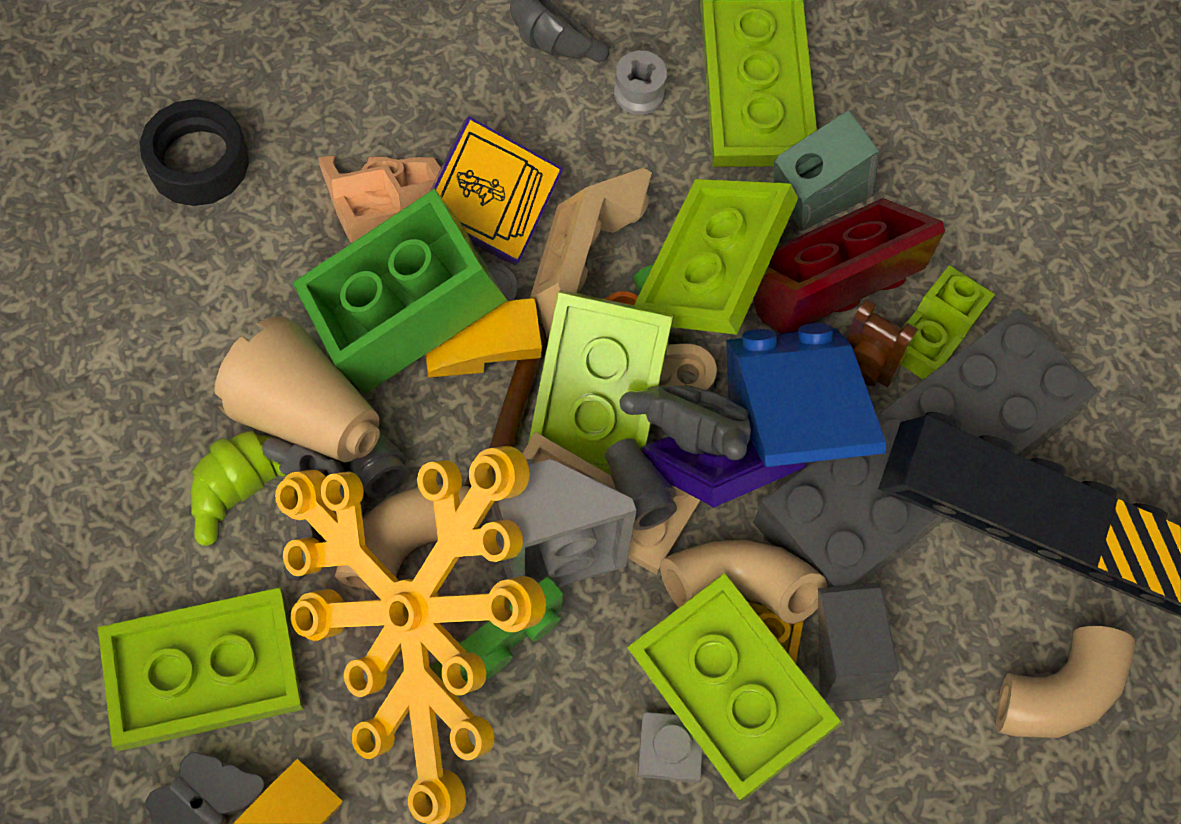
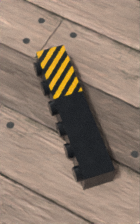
(1036, 508)

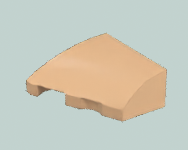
(377, 191)

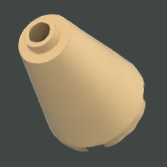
(295, 392)

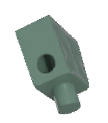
(829, 170)

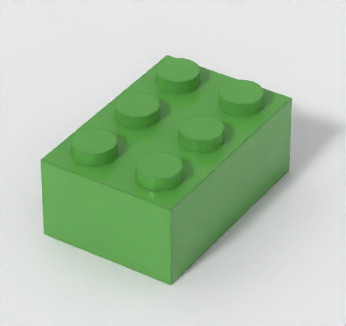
(398, 292)

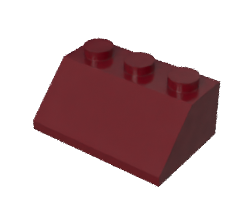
(845, 263)

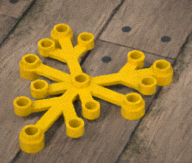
(415, 610)

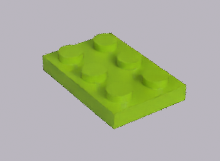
(718, 253)
(590, 361)
(199, 669)
(734, 687)

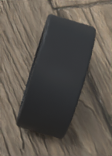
(202, 186)

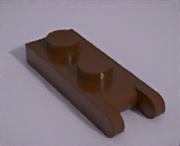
(878, 344)

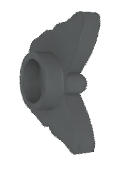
(221, 787)

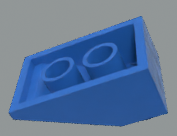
(803, 395)

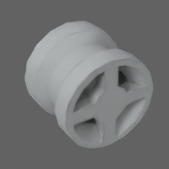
(635, 94)

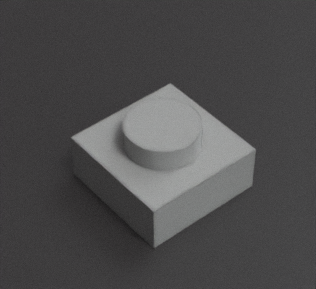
(668, 749)

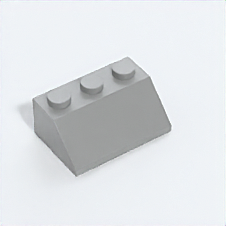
(567, 525)

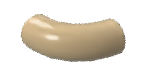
(396, 530)
(756, 569)
(1073, 695)

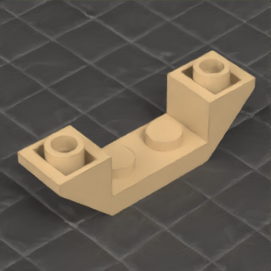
(575, 228)

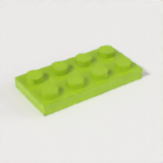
(756, 79)

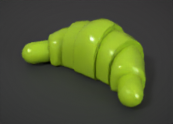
(224, 477)

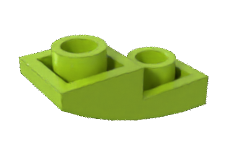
(944, 320)

